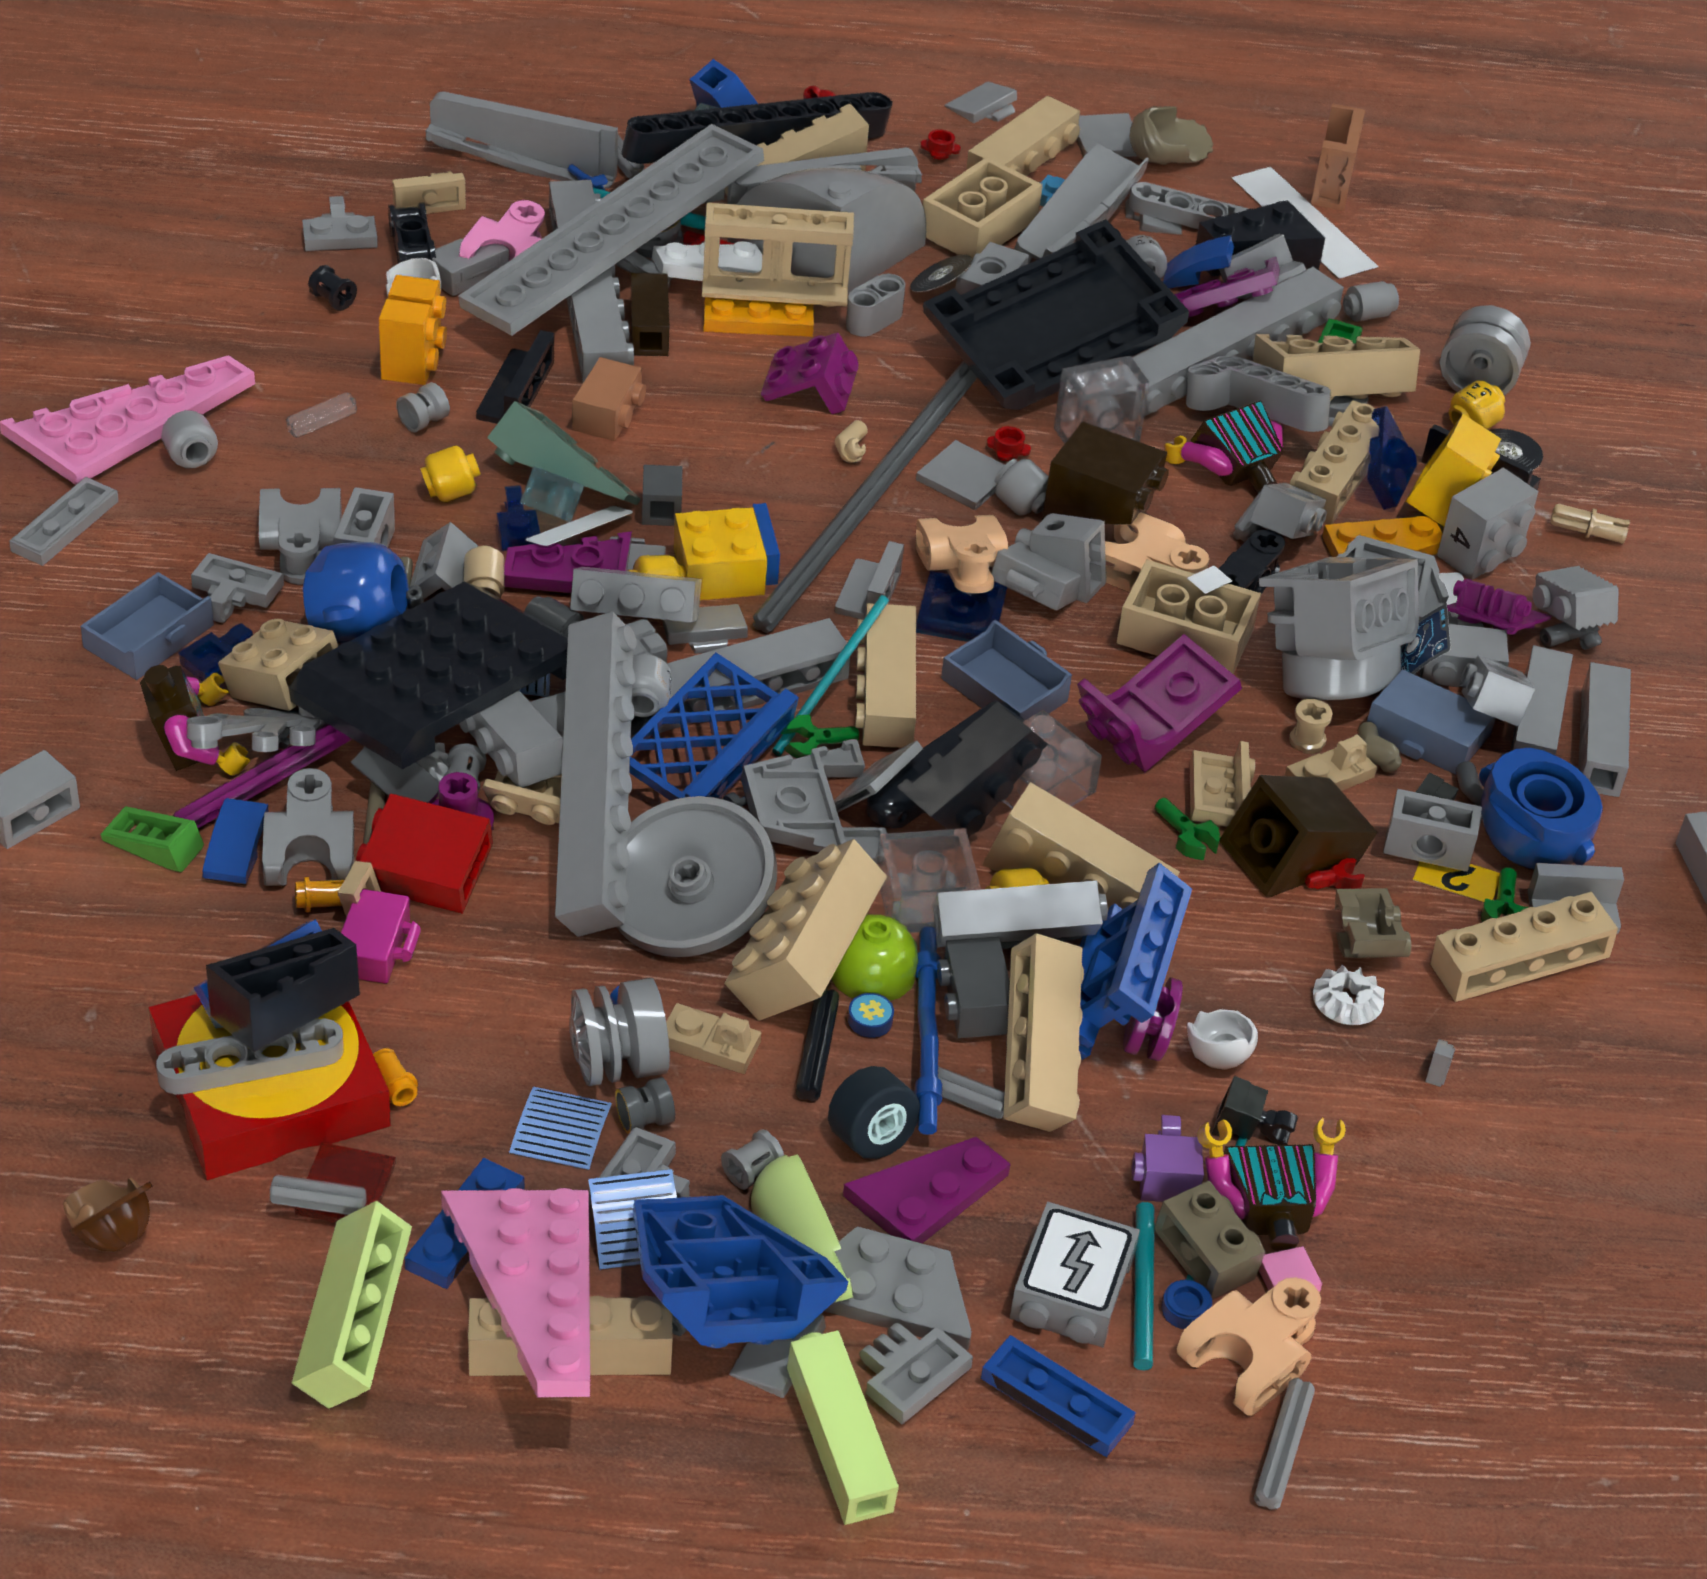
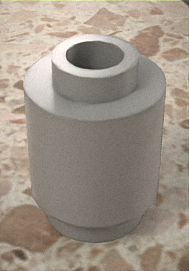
(1370, 301)

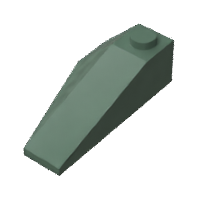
(537, 441)

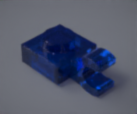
(516, 523)
(203, 655)

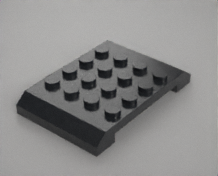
(1057, 314)
(428, 671)

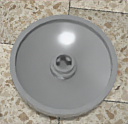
(696, 876)

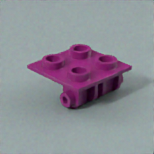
(1497, 607)

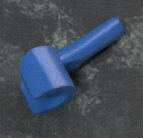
(597, 181)

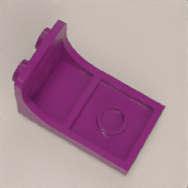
(1159, 703)

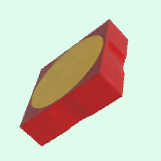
(278, 1114)

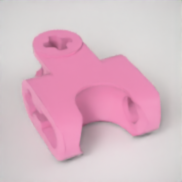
(515, 230)

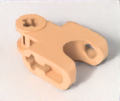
(1153, 541)
(962, 550)
(1259, 1336)

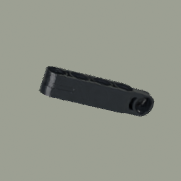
(891, 802)

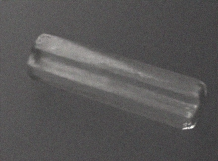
(321, 415)

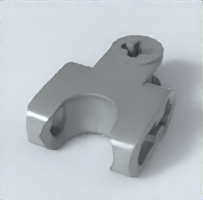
(298, 529)
(307, 830)

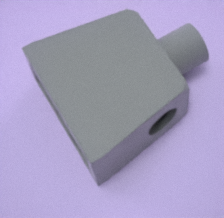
(1072, 543)

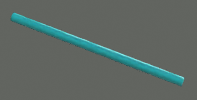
(835, 668)

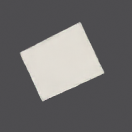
(1209, 579)

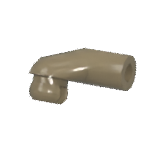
(1378, 749)

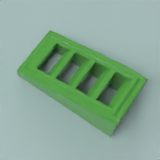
(169, 842)

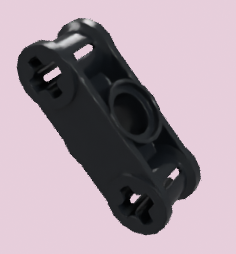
(410, 232)
(1254, 560)

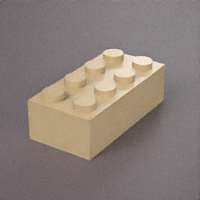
(805, 929)

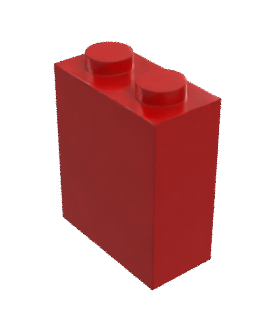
(427, 851)

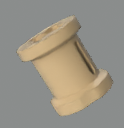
(1312, 719)

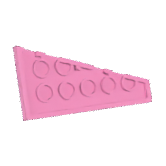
(122, 421)
(535, 1271)

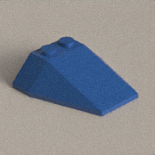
(730, 1271)

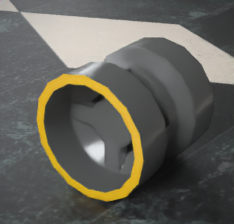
(645, 1105)

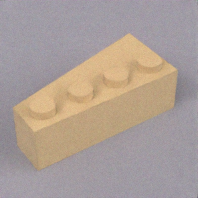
(826, 137)
(1346, 368)
(1070, 848)

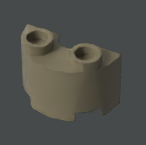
(1370, 924)

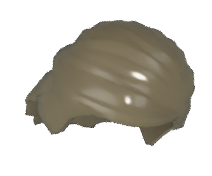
(1168, 139)

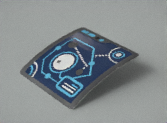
(1430, 641)

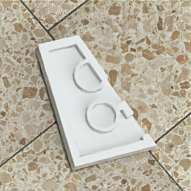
(688, 260)

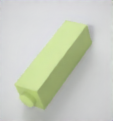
(842, 1427)

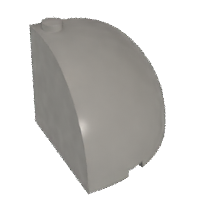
(886, 219)

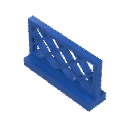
(740, 749)

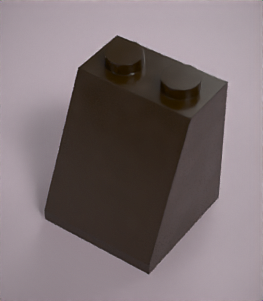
(1104, 476)
(1294, 829)

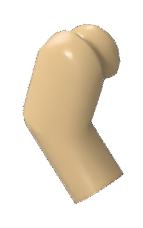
(848, 441)

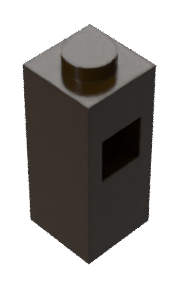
(650, 314)

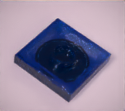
(956, 613)

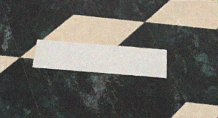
(1339, 253)

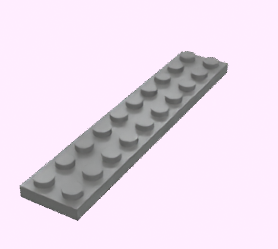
(610, 229)

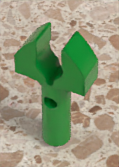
(816, 736)
(1191, 834)
(1505, 897)

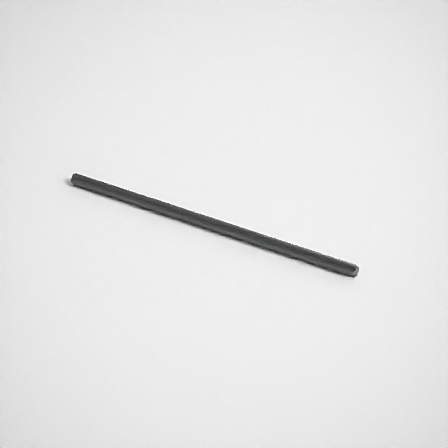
(862, 500)

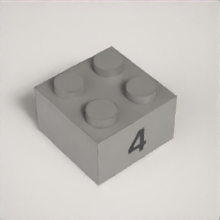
(1487, 523)

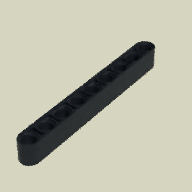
(656, 135)

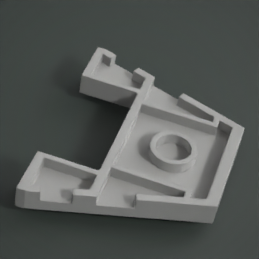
(796, 801)

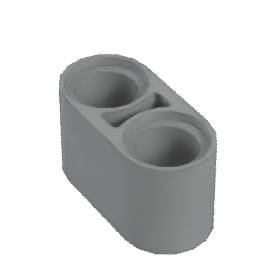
(875, 304)

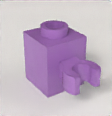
(1168, 1162)

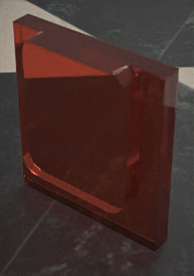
(351, 1168)

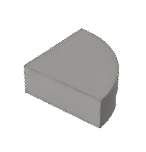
(1440, 1063)

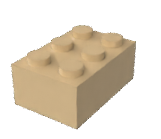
(981, 208)
(1169, 605)

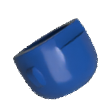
(354, 588)
(1539, 809)

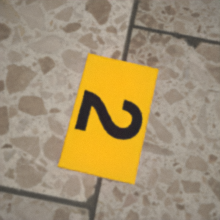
(1475, 884)

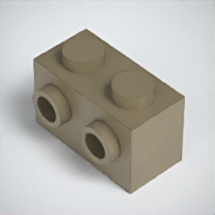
(1210, 1239)

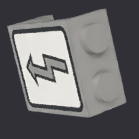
(1074, 1274)

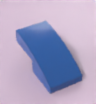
(1187, 266)
(234, 841)

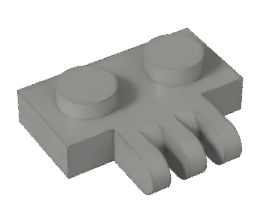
(912, 1369)

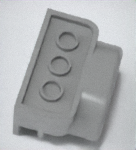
(1343, 624)

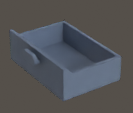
(147, 625)
(1009, 671)
(1429, 721)

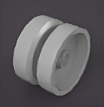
(1487, 347)

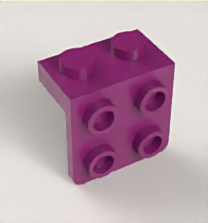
(818, 363)

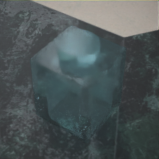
(552, 494)

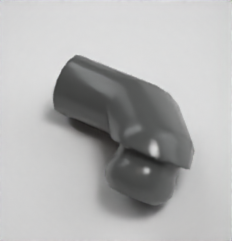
(1563, 633)
(1469, 782)

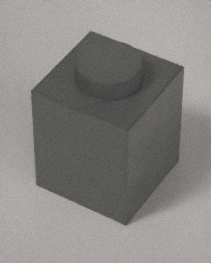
(661, 494)

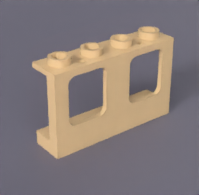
(779, 230)

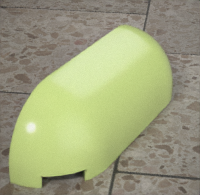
(790, 1203)

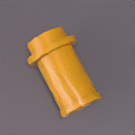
(317, 893)
(400, 1083)

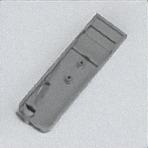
(523, 137)
(897, 164)
(1083, 199)

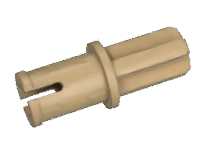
(1590, 523)

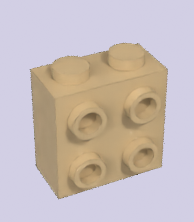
(271, 659)

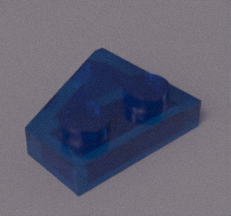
(1390, 460)

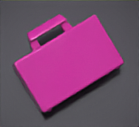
(378, 929)

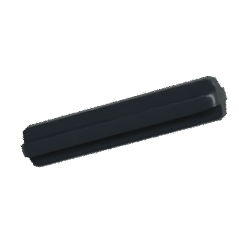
(817, 1046)

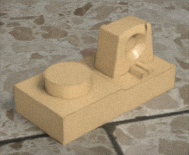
(439, 192)
(1344, 764)
(712, 1039)

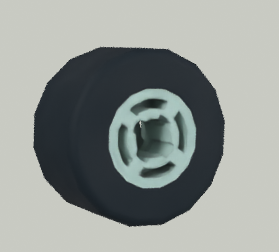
(873, 1112)

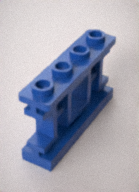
(1131, 956)

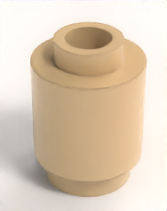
(485, 569)

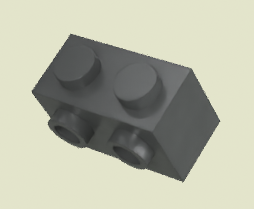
(975, 986)

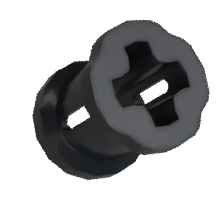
(332, 287)

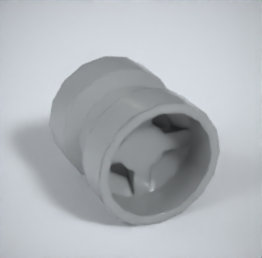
(425, 405)

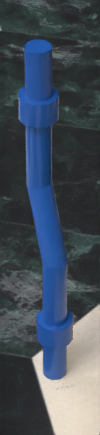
(928, 1086)

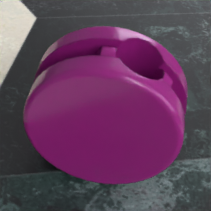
(1158, 1027)

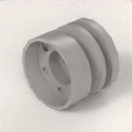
(627, 1030)

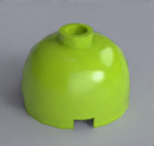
(878, 960)

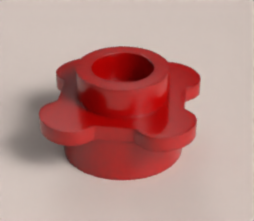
(940, 144)
(1009, 443)

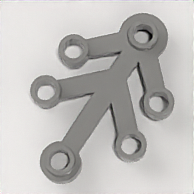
(265, 723)

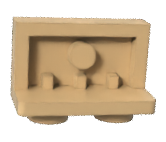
(1219, 784)
(536, 800)

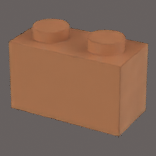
(607, 399)

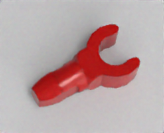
(1338, 876)

